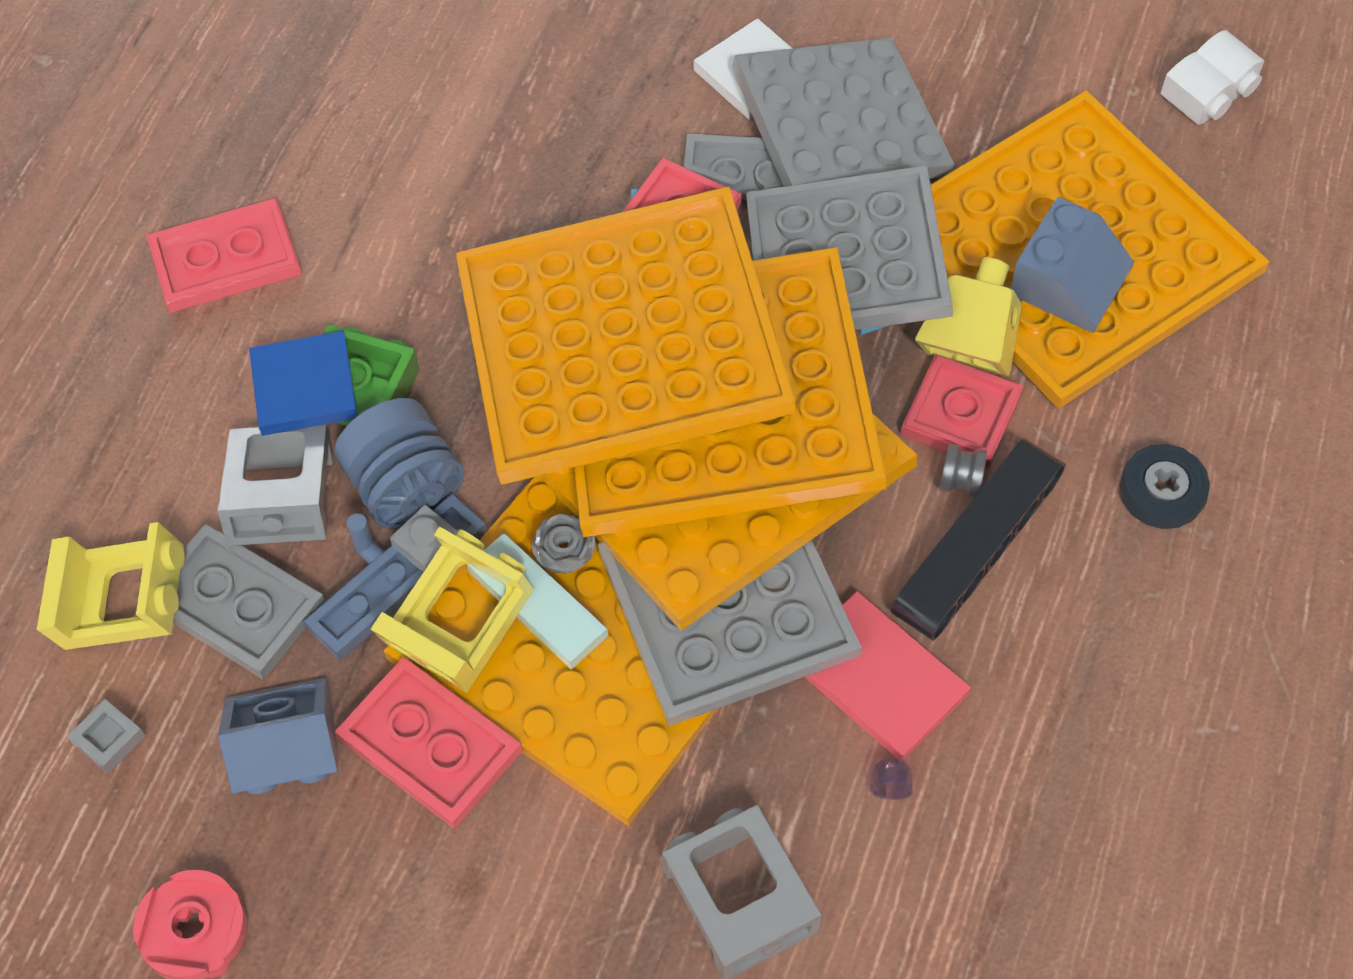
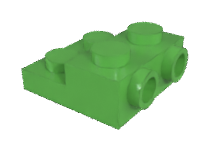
(378, 368)

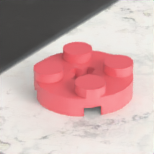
(207, 952)

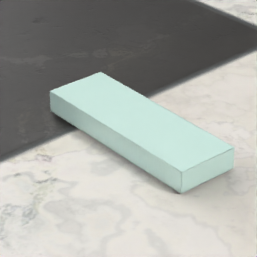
(550, 610)

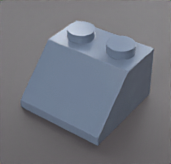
(1072, 266)
(278, 736)

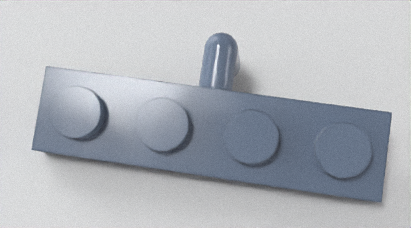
(380, 587)

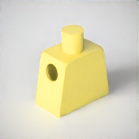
(982, 321)

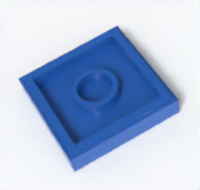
(303, 383)

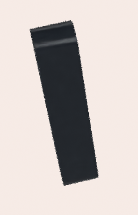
(977, 539)

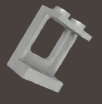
(278, 507)
(759, 928)

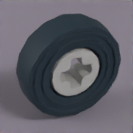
(1166, 507)

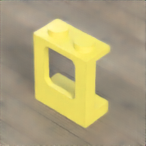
(79, 587)
(432, 646)

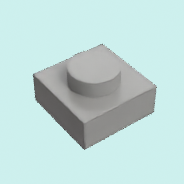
(417, 539)
(106, 736)

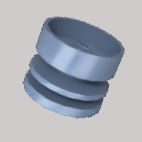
(397, 461)

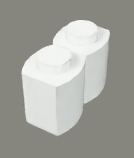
(1213, 78)

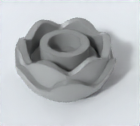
(561, 530)

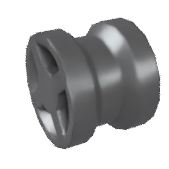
(963, 470)

